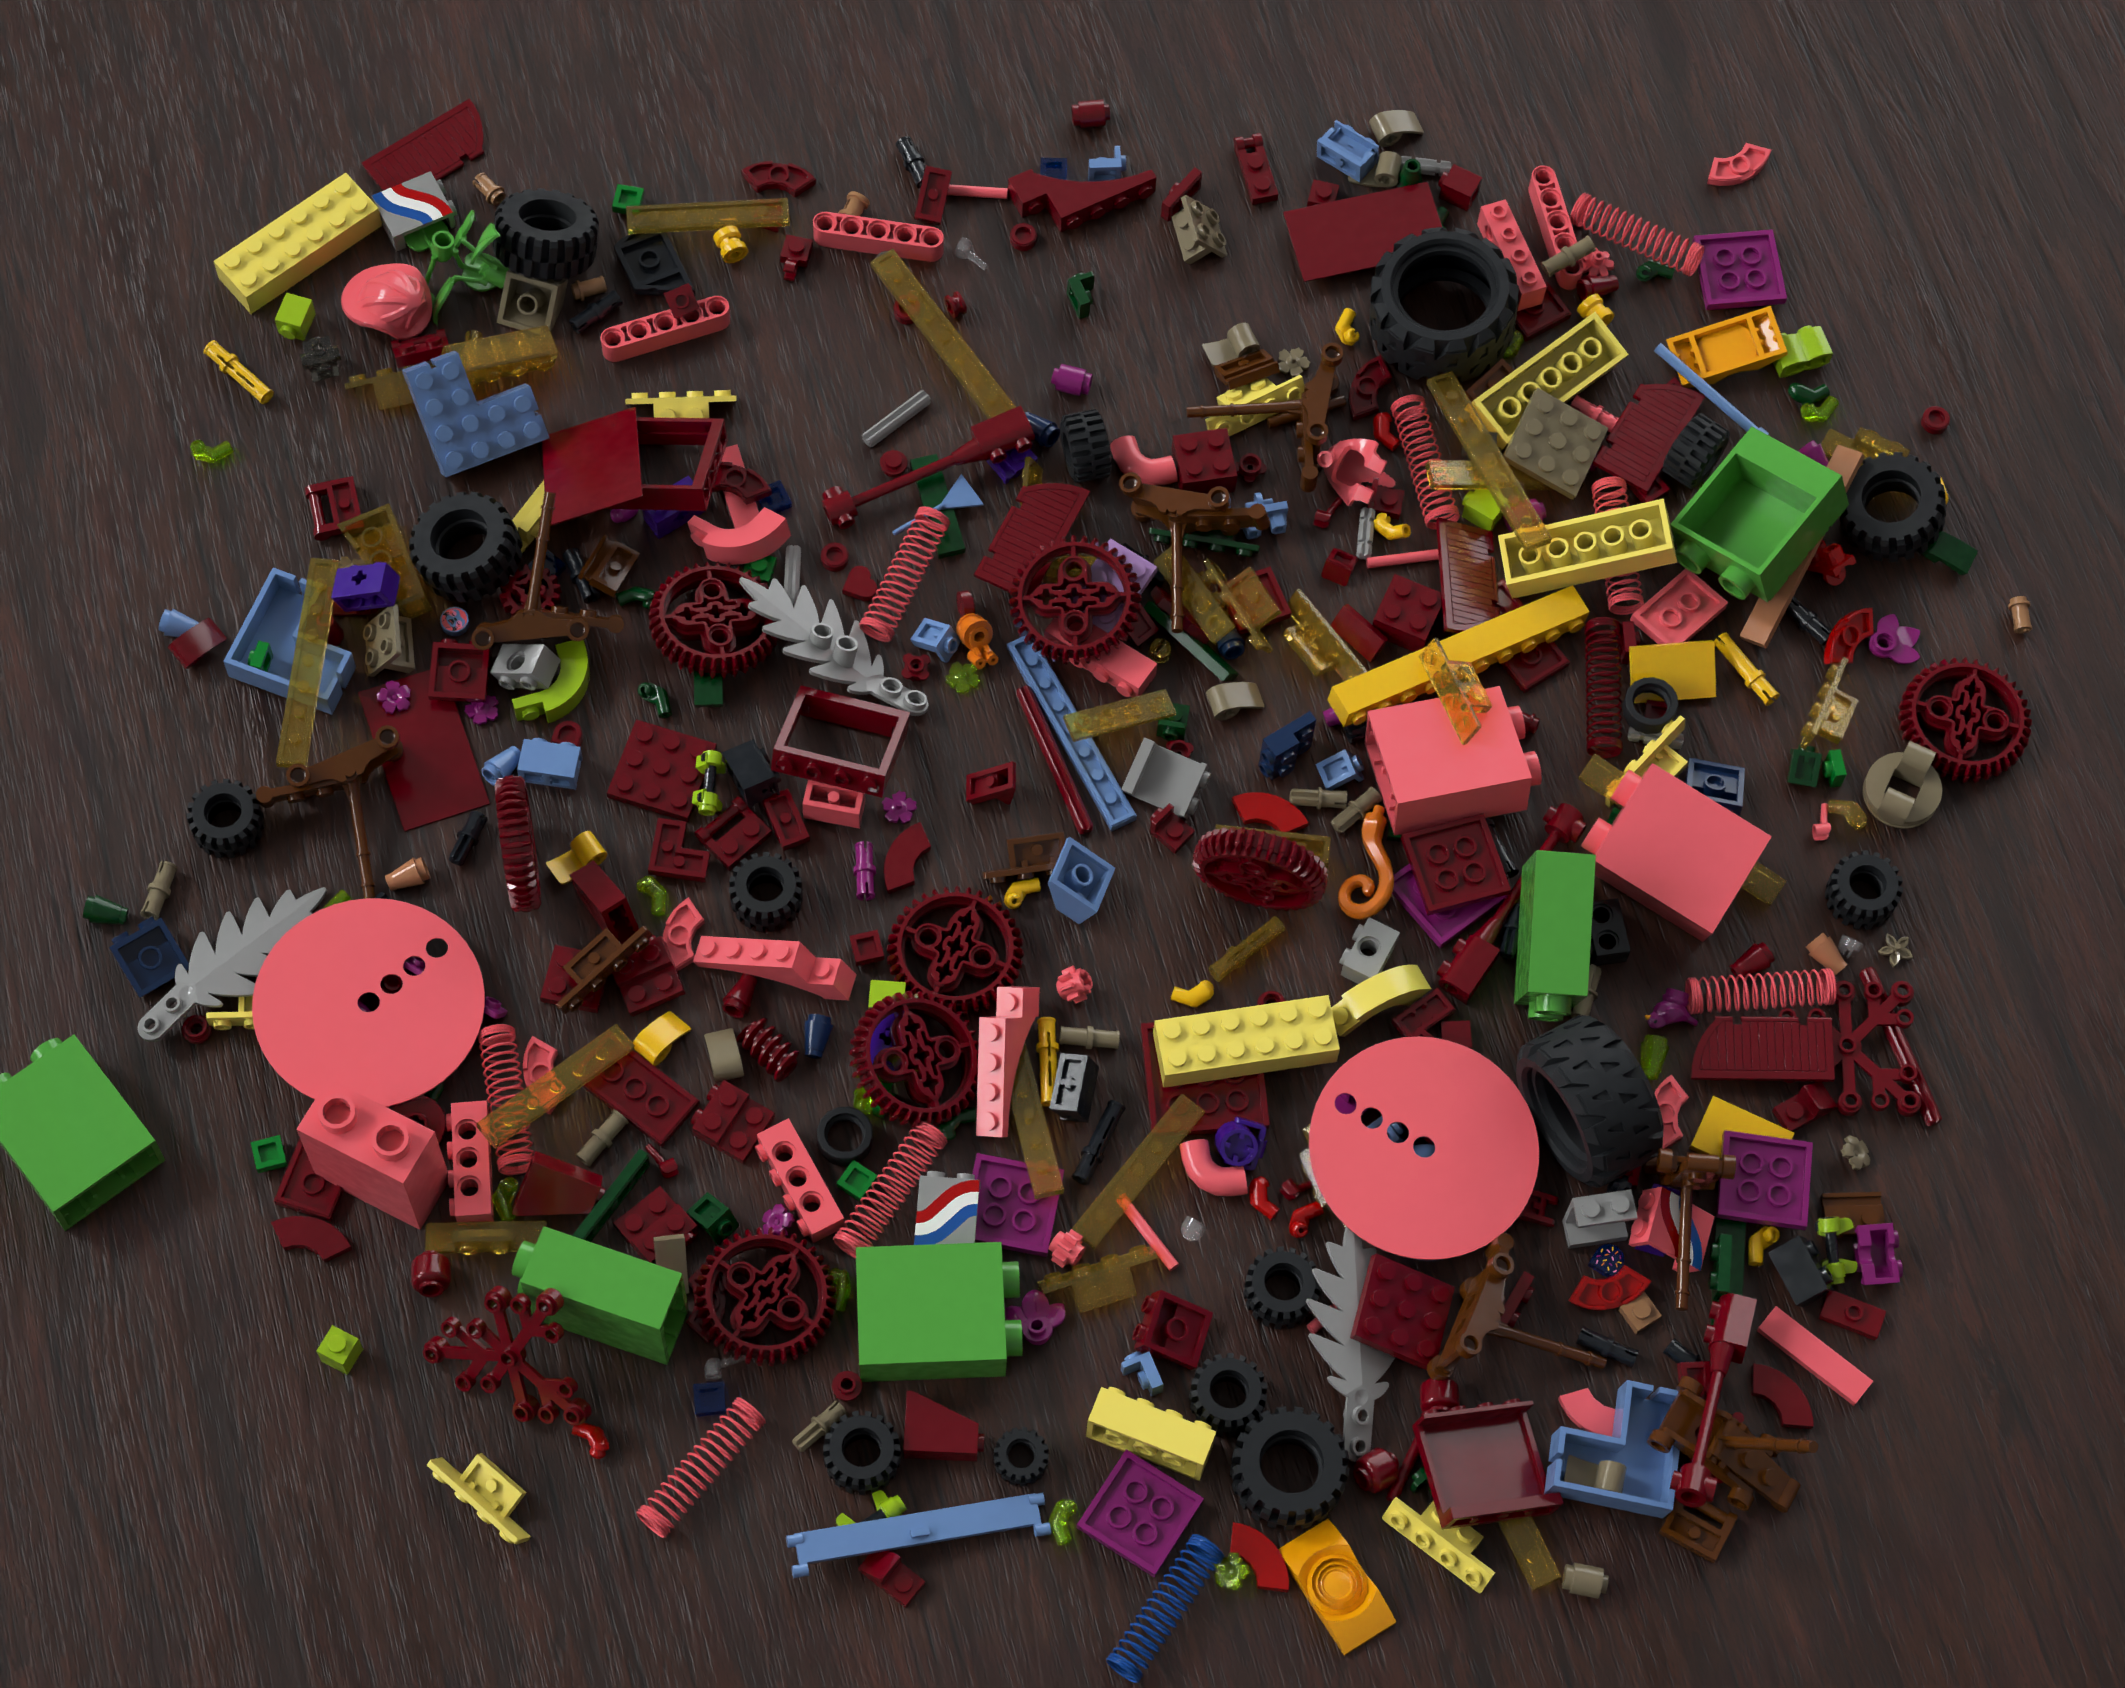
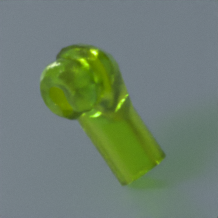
(1515, 346)
(1819, 414)
(210, 454)
(656, 891)
(503, 1197)

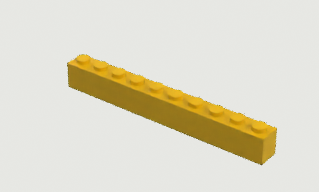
(1481, 645)

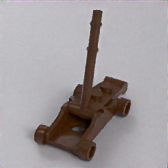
(1311, 410)
(1186, 513)
(533, 620)
(343, 773)
(1692, 1173)
(1482, 1315)
(1733, 1450)

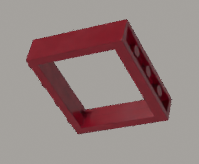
(682, 431)
(845, 712)

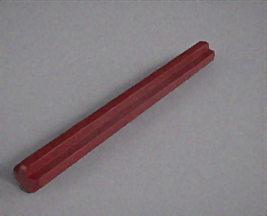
(1054, 760)
(1905, 1055)

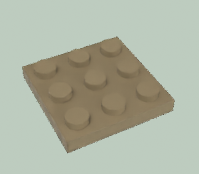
(1554, 443)

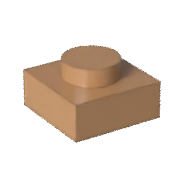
(1640, 1313)

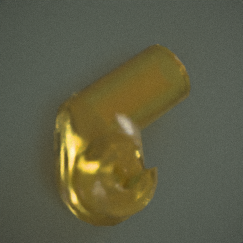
(1851, 812)

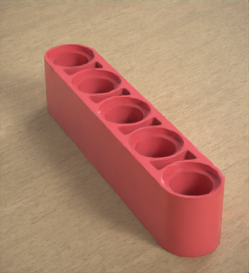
(1551, 217)
(866, 230)
(655, 338)

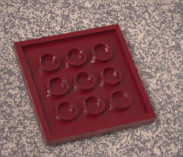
(1218, 1098)

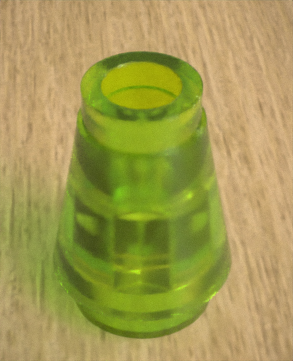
(1653, 1054)

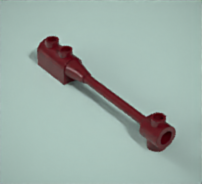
(989, 441)
(1477, 953)
(1727, 1344)

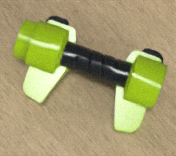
(706, 800)
(1830, 1228)
(885, 1508)

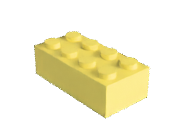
(1150, 1432)

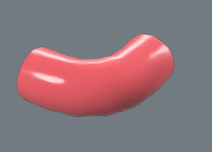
(1151, 471)
(1209, 1175)

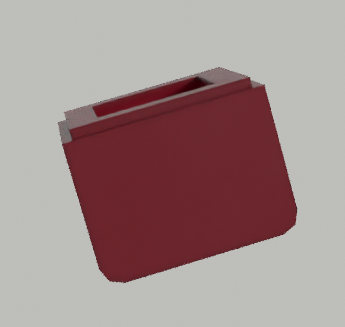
(1339, 566)

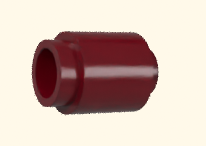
(1090, 113)

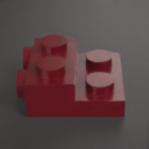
(459, 672)
(649, 978)
(731, 1121)
(654, 1217)
(1172, 1329)

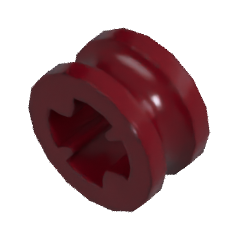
(955, 304)

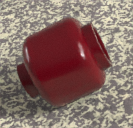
(430, 1273)
(1439, 1395)
(1376, 1470)

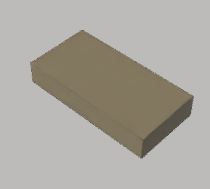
(671, 1254)

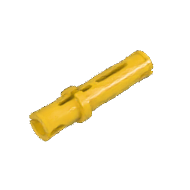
(230, 365)
(1753, 677)
(1047, 1052)

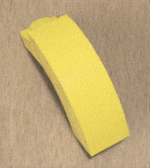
(1387, 989)

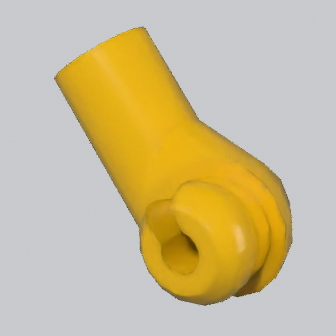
(1344, 329)
(1391, 532)
(1018, 891)

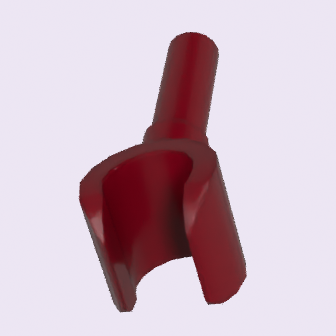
(1323, 518)
(667, 1168)
(1291, 1190)

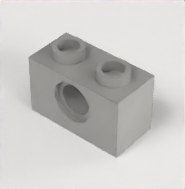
(525, 666)
(1371, 936)

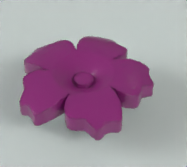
(394, 697)
(482, 711)
(899, 808)
(777, 1219)

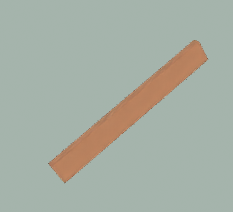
(1767, 615)

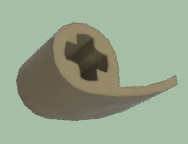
(1390, 126)
(1384, 173)
(1238, 343)
(1231, 697)
(724, 1055)
(1605, 1475)

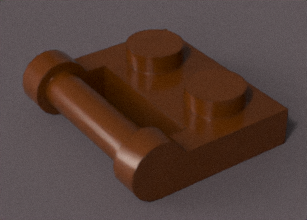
(1696, 1533)

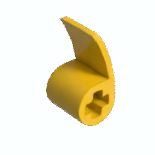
(584, 850)
(657, 1038)

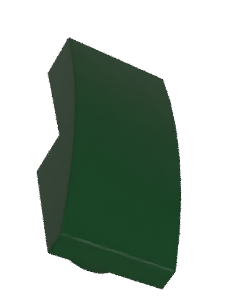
(1951, 552)
(708, 691)

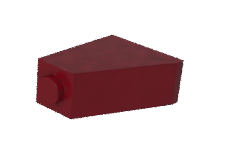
(604, 901)
(557, 1188)
(939, 1432)

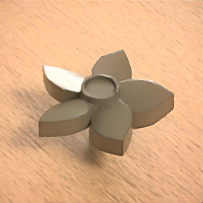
(1896, 949)

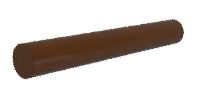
(1285, 418)

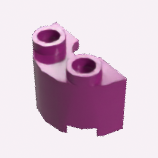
(1876, 1254)

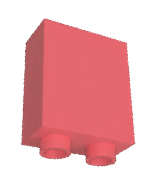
(1437, 779)
(1675, 850)
(374, 1153)

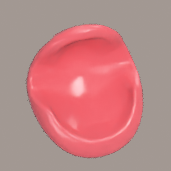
(389, 300)

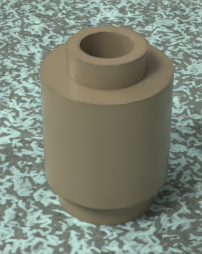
(1584, 1580)

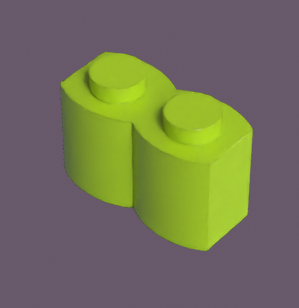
(1805, 351)

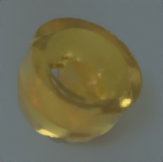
(1164, 653)

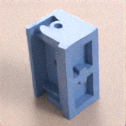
(1348, 151)
(550, 763)

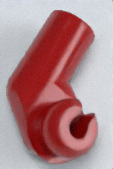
(1382, 433)
(1259, 1198)
(1301, 1217)
(595, 1437)

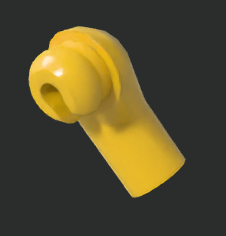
(1195, 996)
(1760, 1241)

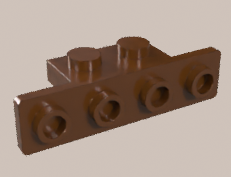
(1029, 856)
(597, 962)

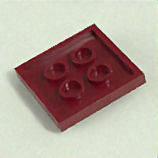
(659, 770)
(1455, 864)
(1402, 1311)

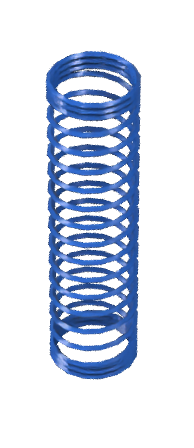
(1208, 1553)

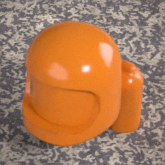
(976, 636)

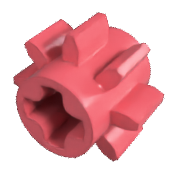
(1074, 984)
(1067, 1248)

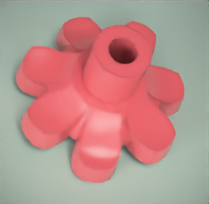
(1597, 263)

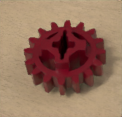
(519, 587)

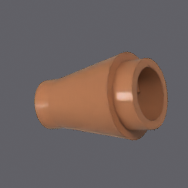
(409, 874)
(1826, 953)

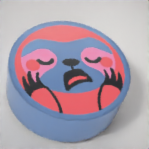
(454, 621)

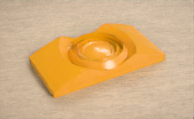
(1730, 346)
(1337, 1586)

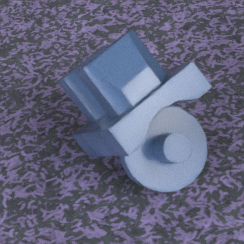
(1276, 512)

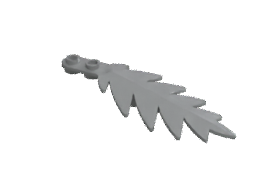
(842, 656)
(235, 955)
(1352, 1360)

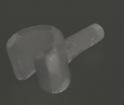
(963, 251)
(714, 1365)

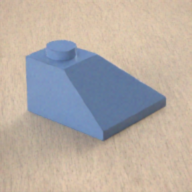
(1079, 881)

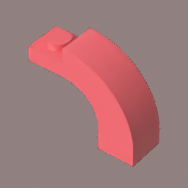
(742, 544)

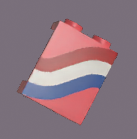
(1659, 1226)

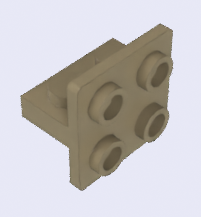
(1198, 231)
(389, 642)

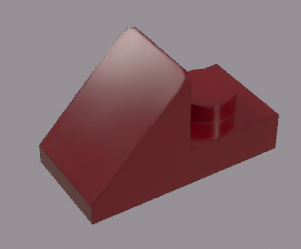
(992, 783)
(1804, 1107)
(892, 1576)

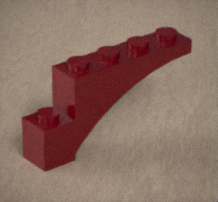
(1076, 201)

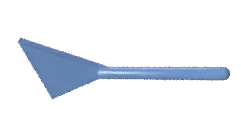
(959, 496)

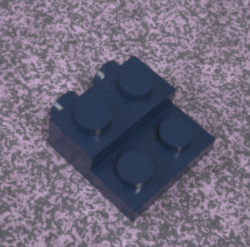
(1281, 747)
(1718, 782)
(148, 956)

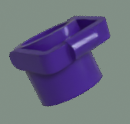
(1239, 1145)

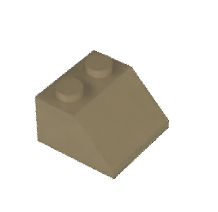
(530, 302)

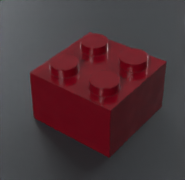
(1204, 461)
(1408, 613)

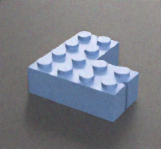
(469, 430)
(276, 621)
(1647, 1471)

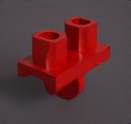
(1831, 563)

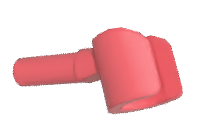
(1822, 830)

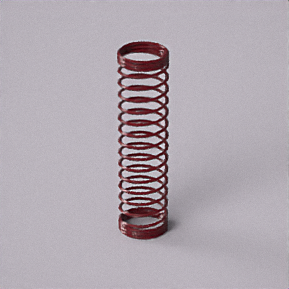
(1603, 637)

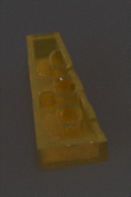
(379, 538)

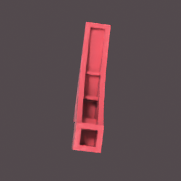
(778, 961)
(999, 1054)

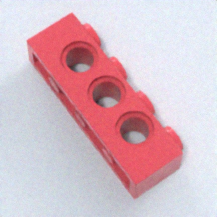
(1501, 228)
(784, 1139)
(480, 1205)

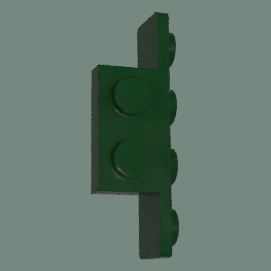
(1214, 539)
(1727, 1258)

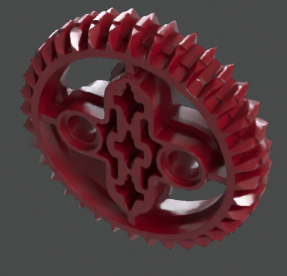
(1062, 599)
(709, 619)
(1955, 729)
(517, 843)
(1260, 869)
(952, 938)
(919, 1046)
(796, 1251)

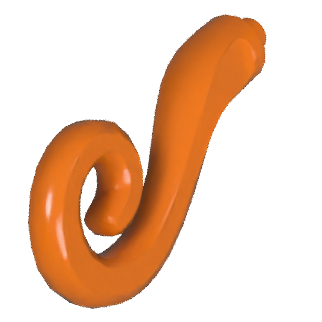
(1372, 835)

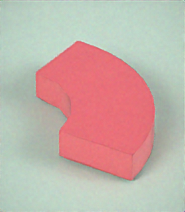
(1738, 167)
(680, 931)
(538, 1061)
(1670, 1100)
(1588, 1412)

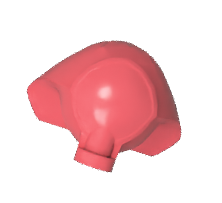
(1352, 463)

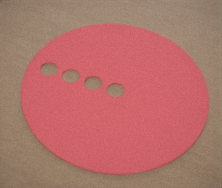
(311, 991)
(1436, 1203)

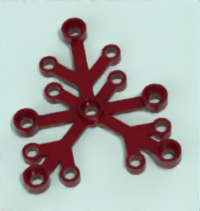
(1882, 1078)
(512, 1355)

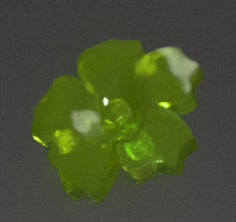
(961, 677)
(1231, 1571)

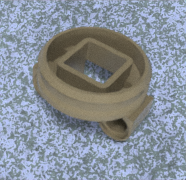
(1894, 806)

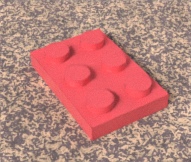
(1679, 609)

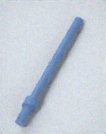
(1706, 389)

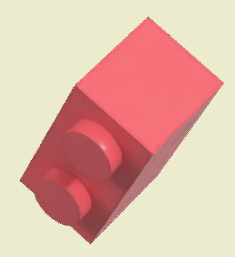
(833, 804)

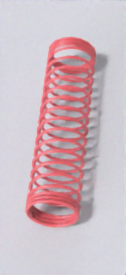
(1580, 215)
(1406, 415)
(1626, 593)
(876, 622)
(1825, 983)
(494, 1041)
(936, 1140)
(749, 1415)

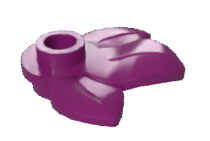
(1897, 639)
(1037, 1313)

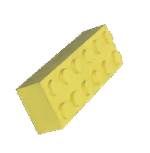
(298, 243)
(1559, 370)
(1590, 549)
(1246, 1041)

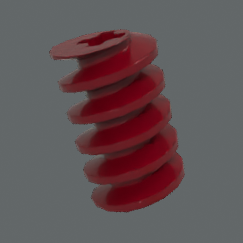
(768, 1049)

